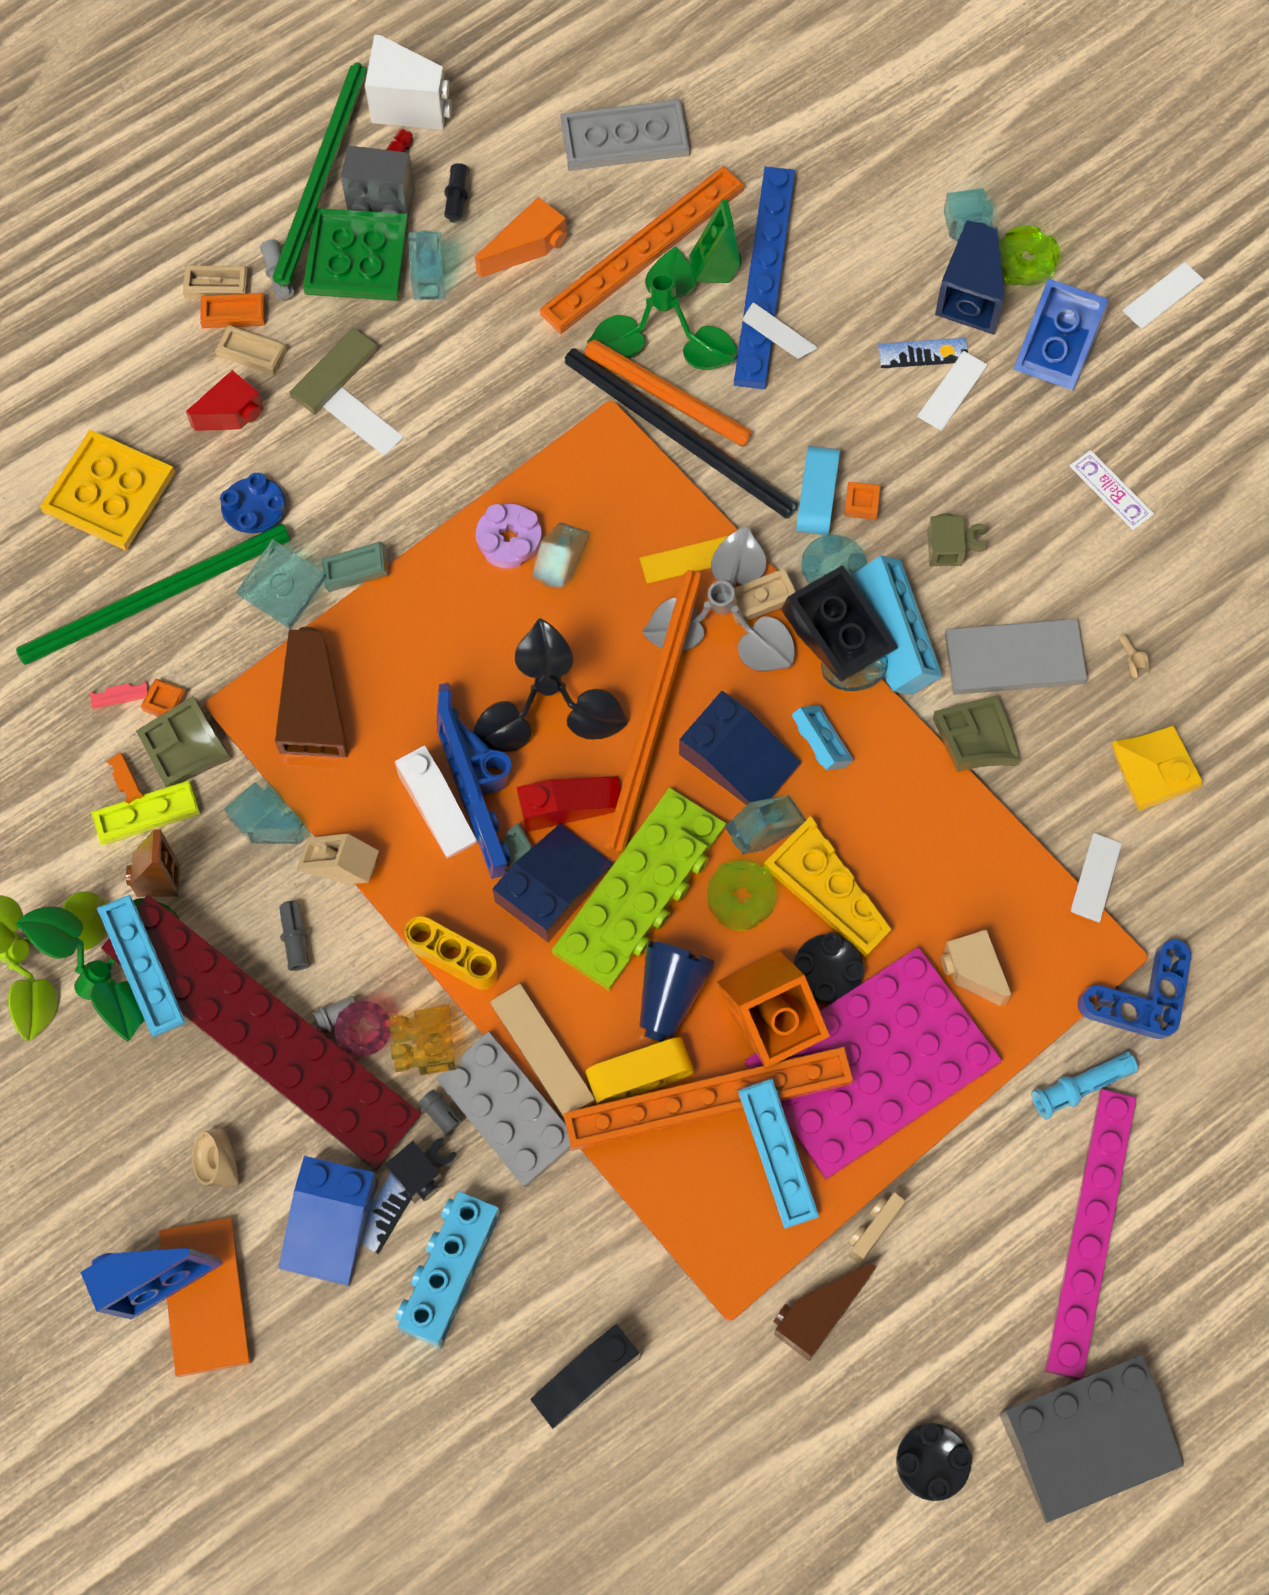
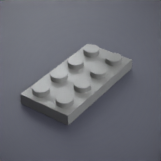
(507, 1109)

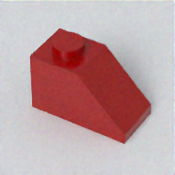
(226, 405)

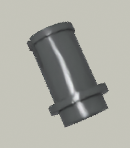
(439, 1111)

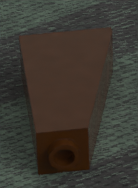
(309, 705)

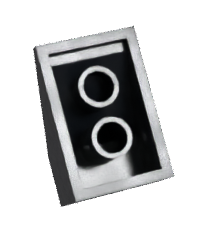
(838, 624)

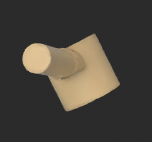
(1135, 658)

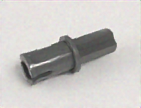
(294, 936)

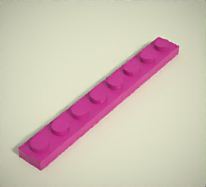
(1090, 1235)

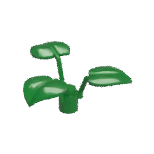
(665, 282)
(56, 935)

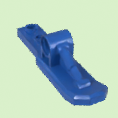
(469, 763)

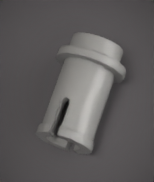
(327, 1016)

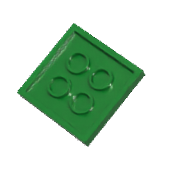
(356, 254)

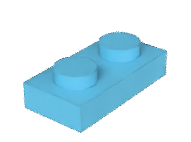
(822, 737)

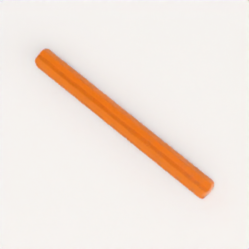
(668, 393)

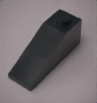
(586, 1376)

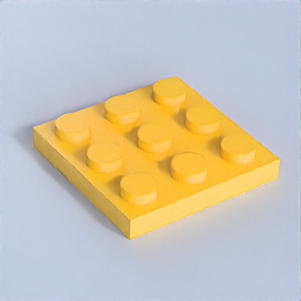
(107, 489)

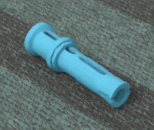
(1071, 1090)

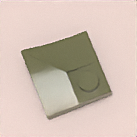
(977, 734)
(183, 743)

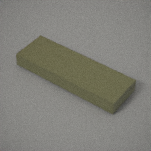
(333, 371)

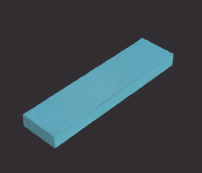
(141, 966)
(778, 1153)

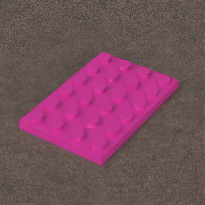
(906, 1055)

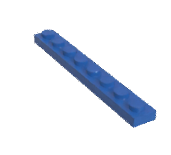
(764, 274)

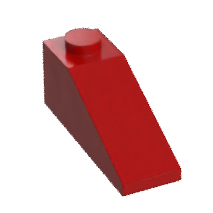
(567, 800)

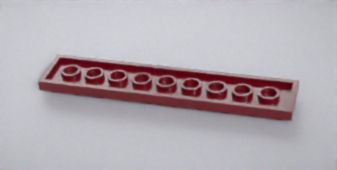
(275, 1041)

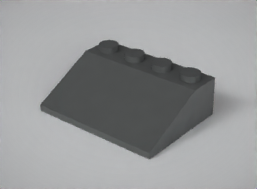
(1093, 1438)

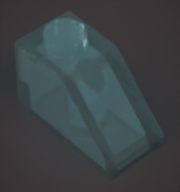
(560, 554)
(764, 823)

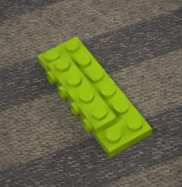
(640, 889)

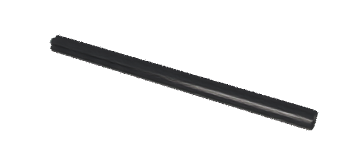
(681, 433)

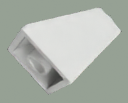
(405, 87)

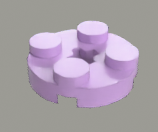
(499, 520)

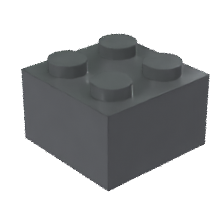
(377, 180)

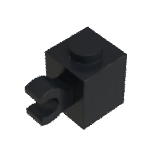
(417, 1170)

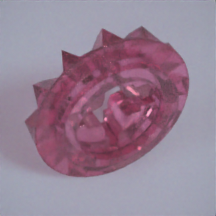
(373, 1039)

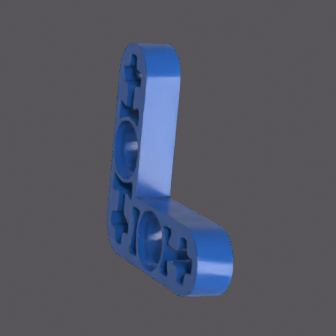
(1147, 1008)

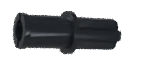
(456, 192)

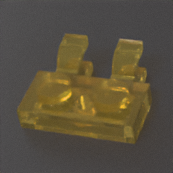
(433, 1037)

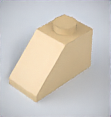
(338, 858)
(976, 967)

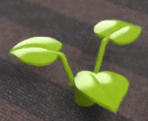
(35, 1002)

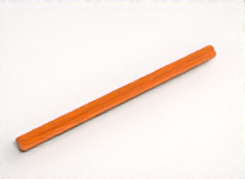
(653, 712)

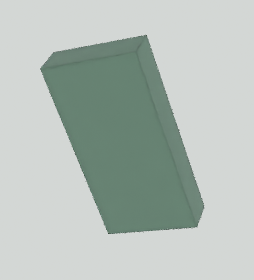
(355, 566)

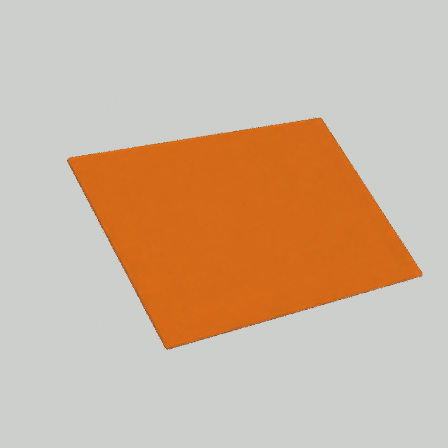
(907, 825)

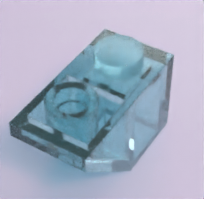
(967, 206)
(426, 265)
(262, 820)

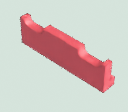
(119, 695)

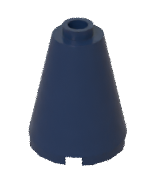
(670, 988)

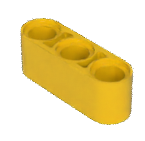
(442, 939)
(640, 1071)

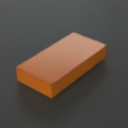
(232, 310)

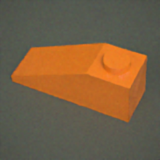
(524, 239)

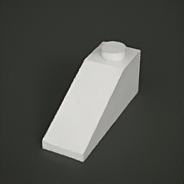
(435, 801)

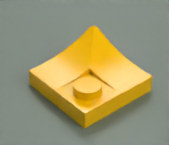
(1156, 767)

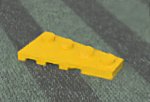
(820, 880)

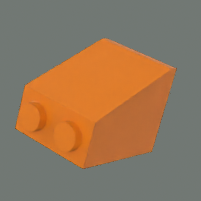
(774, 1008)

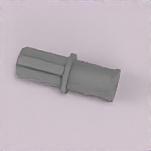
(271, 253)

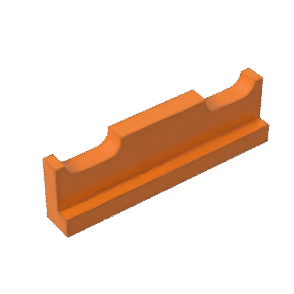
(125, 778)

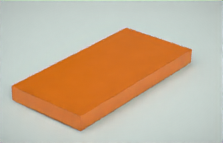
(209, 1313)

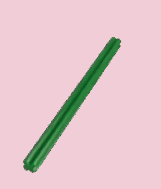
(319, 175)
(150, 595)

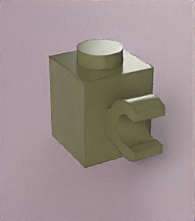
(949, 540)

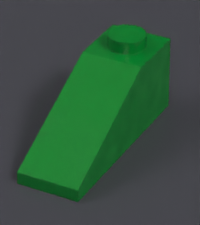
(716, 251)

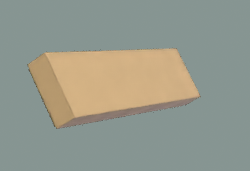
(542, 1050)

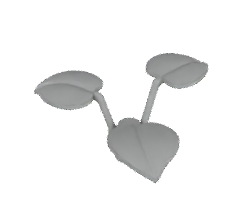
(738, 560)

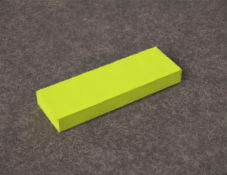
(146, 813)

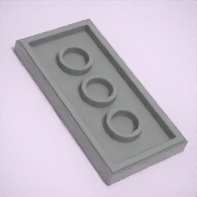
(624, 134)
(1015, 656)

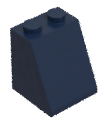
(973, 280)

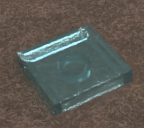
(281, 584)

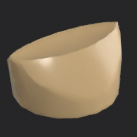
(214, 1159)

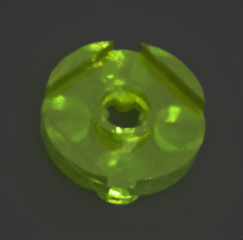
(1028, 272)
(738, 875)

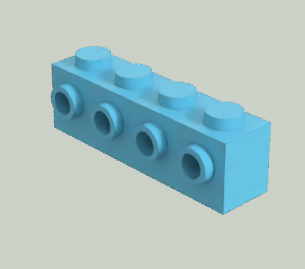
(892, 600)
(448, 1270)

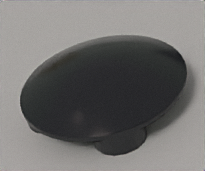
(830, 966)
(933, 1462)

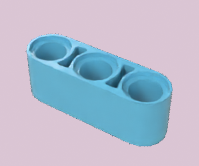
(818, 490)

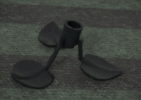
(546, 658)

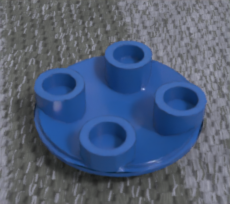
(253, 504)

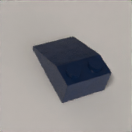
(737, 751)
(551, 881)

